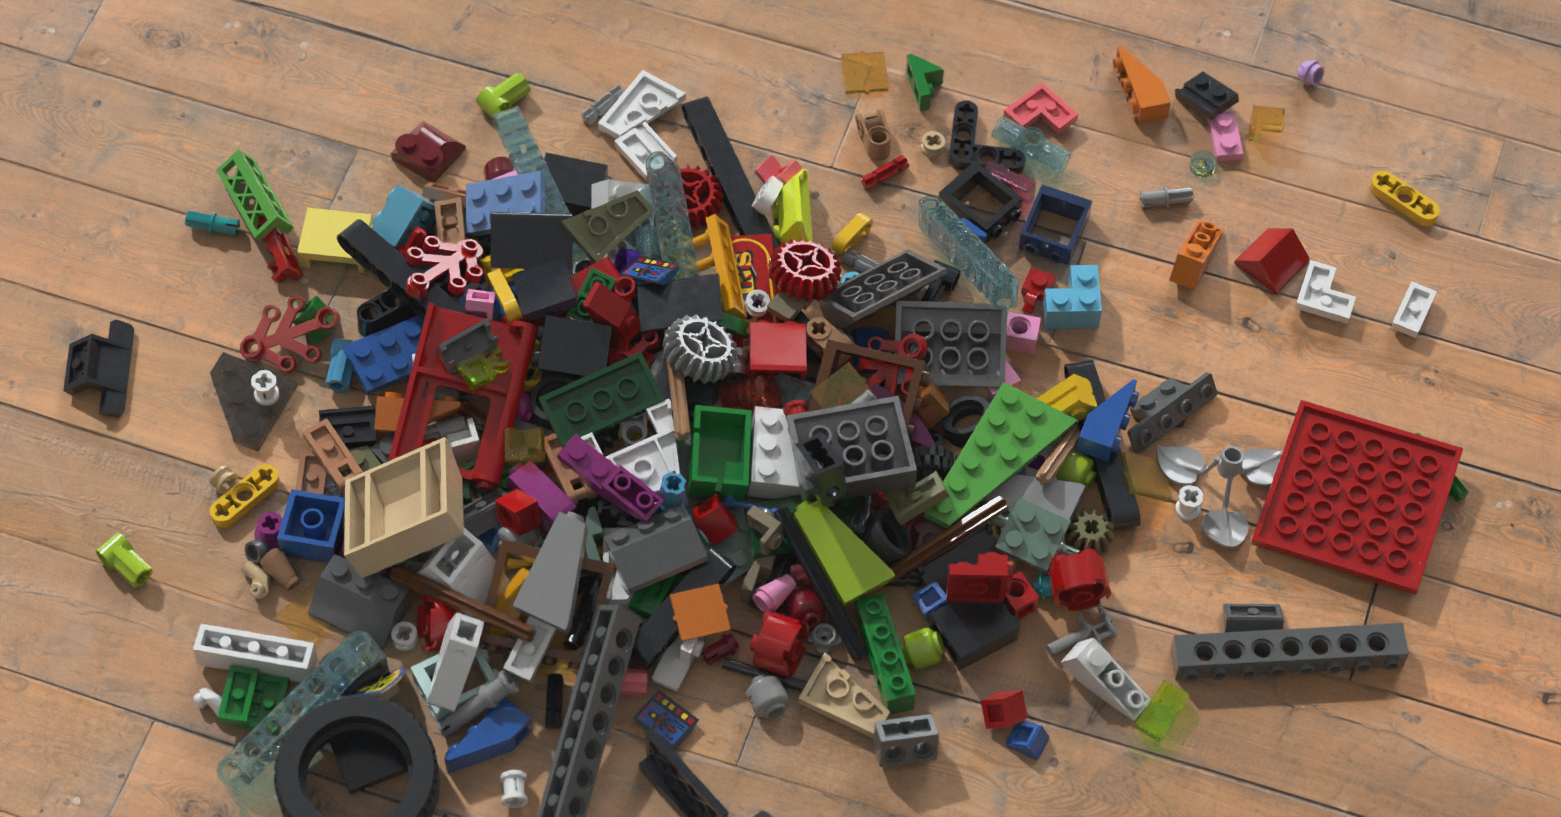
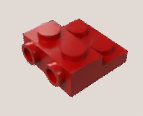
(980, 582)

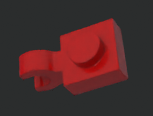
(1034, 288)

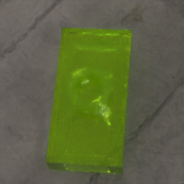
(1161, 710)

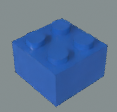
(312, 526)

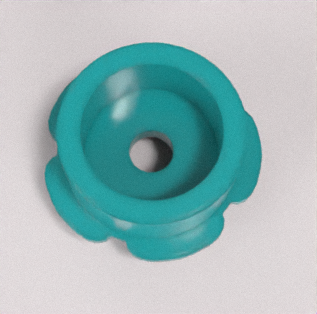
(1042, 586)

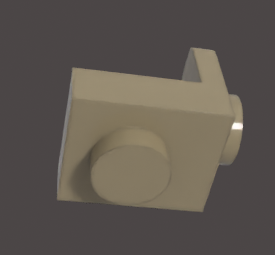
(767, 525)

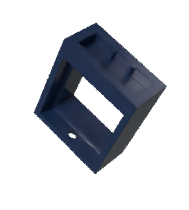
(1061, 204)

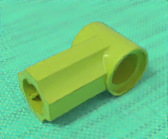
(507, 93)
(120, 555)

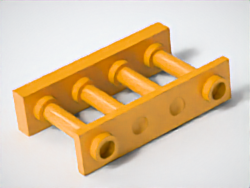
(724, 260)

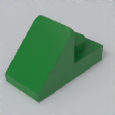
(922, 78)

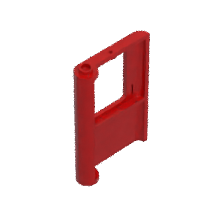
(503, 392)

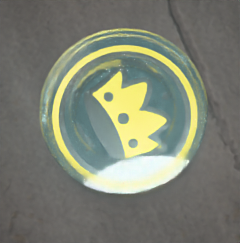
(1203, 164)

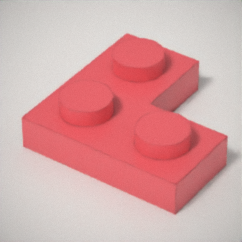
(1042, 104)

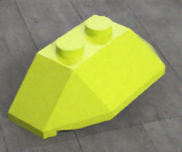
(793, 210)

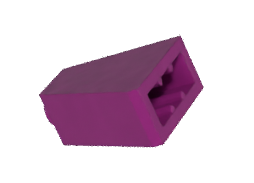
(540, 487)

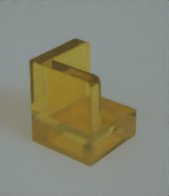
(1265, 119)
(524, 445)

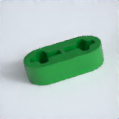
(733, 325)

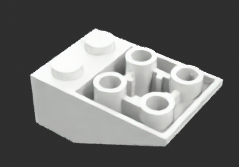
(609, 190)
(463, 567)

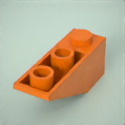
(1144, 89)
(1195, 254)
(389, 409)

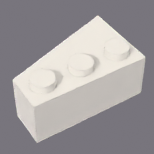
(771, 456)

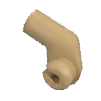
(260, 580)

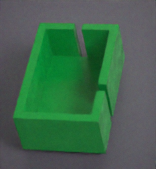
(719, 452)

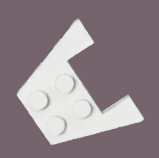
(650, 457)

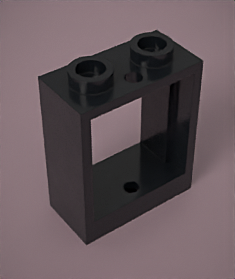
(965, 183)

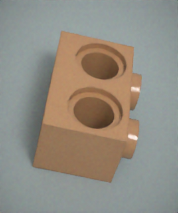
(451, 221)

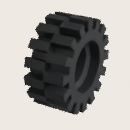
(931, 460)

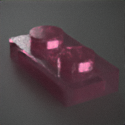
(1018, 183)

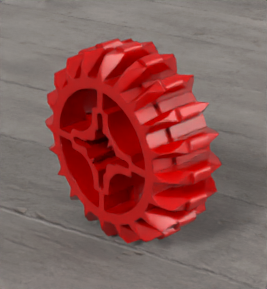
(696, 186)
(804, 270)

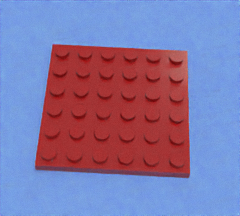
(1357, 497)

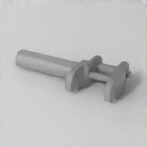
(1086, 631)

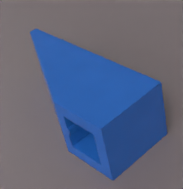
(1103, 424)
(494, 736)

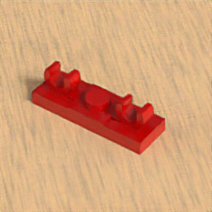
(285, 259)

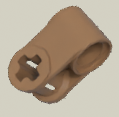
(874, 134)
(819, 331)

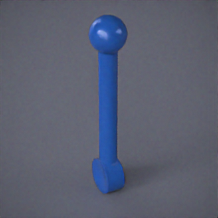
(731, 502)

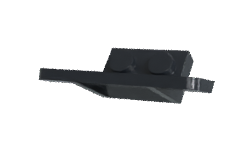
(103, 366)

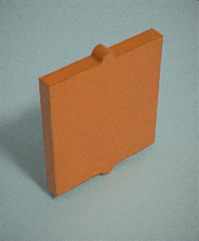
(700, 612)

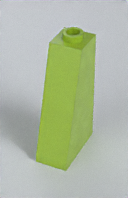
(843, 557)

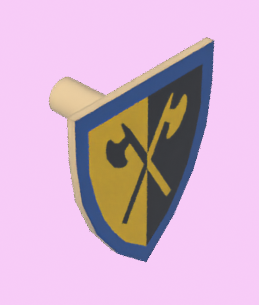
(382, 686)

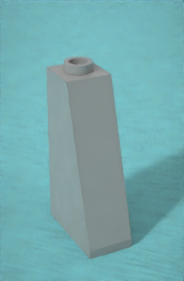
(1058, 496)
(555, 574)

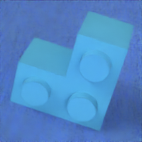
(402, 214)
(1078, 304)

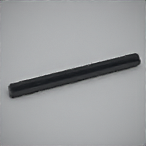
(821, 584)

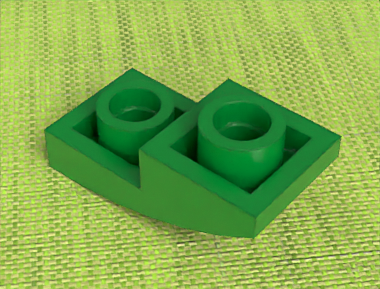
(579, 312)

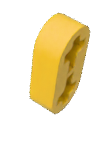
(852, 233)

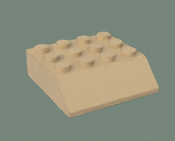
(403, 508)

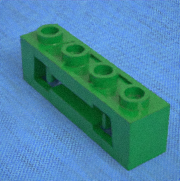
(885, 654)

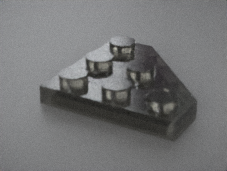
(245, 417)

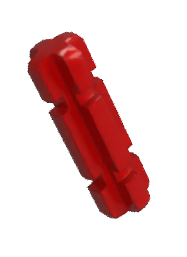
(884, 172)

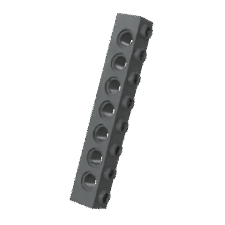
(1301, 642)
(590, 713)

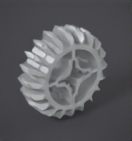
(700, 349)

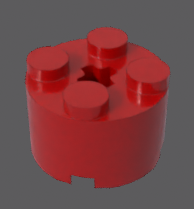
(1079, 580)
(779, 644)

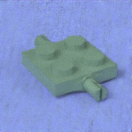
(1033, 535)

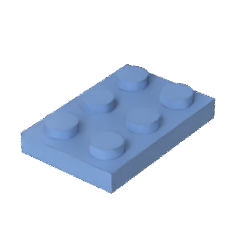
(508, 194)

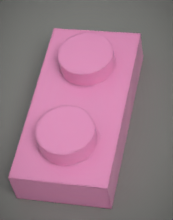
(1225, 137)

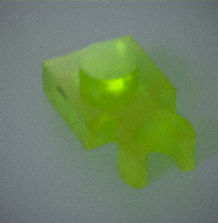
(481, 370)

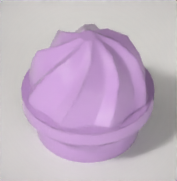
(1310, 72)

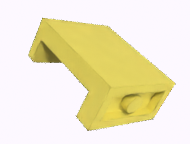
(320, 233)

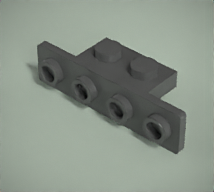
(1168, 407)

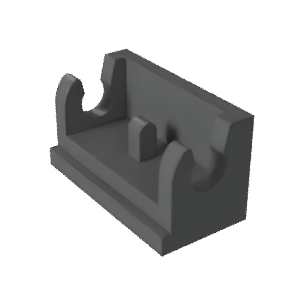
(466, 345)

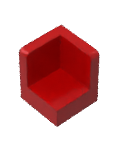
(715, 519)
(1004, 709)

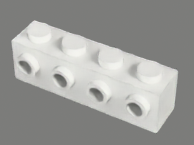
(270, 654)

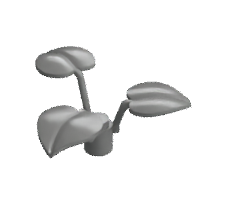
(1183, 465)

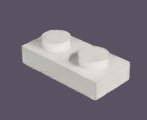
(1413, 309)
(528, 655)

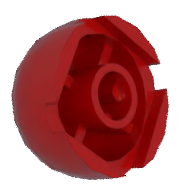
(433, 622)

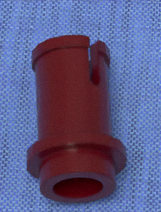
(720, 649)

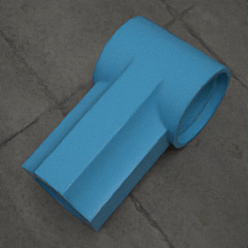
(340, 369)
(672, 492)

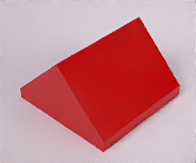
(1274, 258)

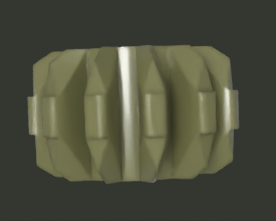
(1083, 525)

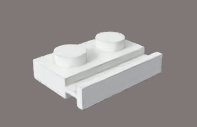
(638, 146)

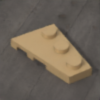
(841, 699)

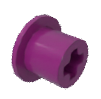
(268, 529)

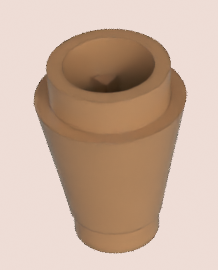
(280, 568)

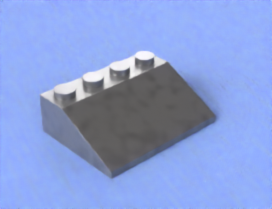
(879, 288)
(962, 341)
(867, 440)

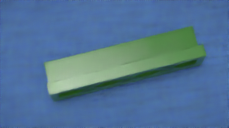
(256, 188)

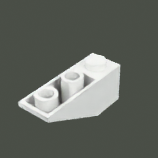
(454, 661)
(1105, 678)

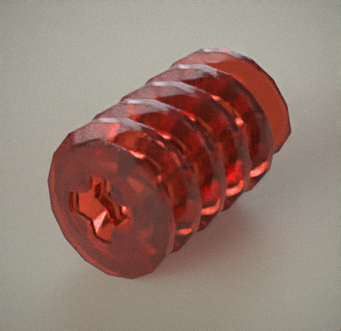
(753, 393)

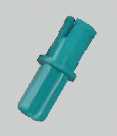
(212, 223)

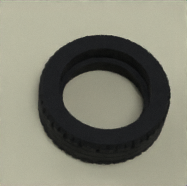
(352, 716)

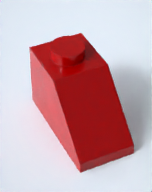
(610, 309)

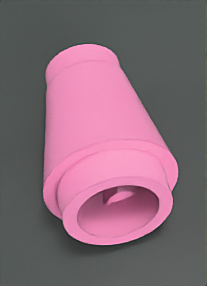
(774, 593)

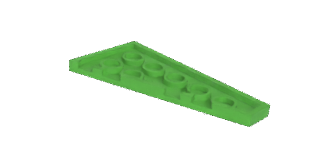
(1001, 446)

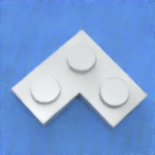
(1318, 297)

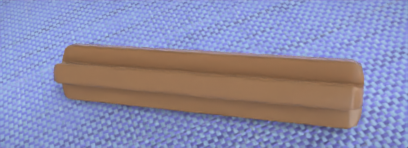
(1058, 456)

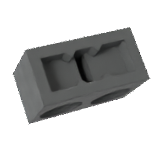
(905, 740)

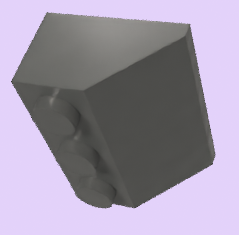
(655, 548)
(359, 603)

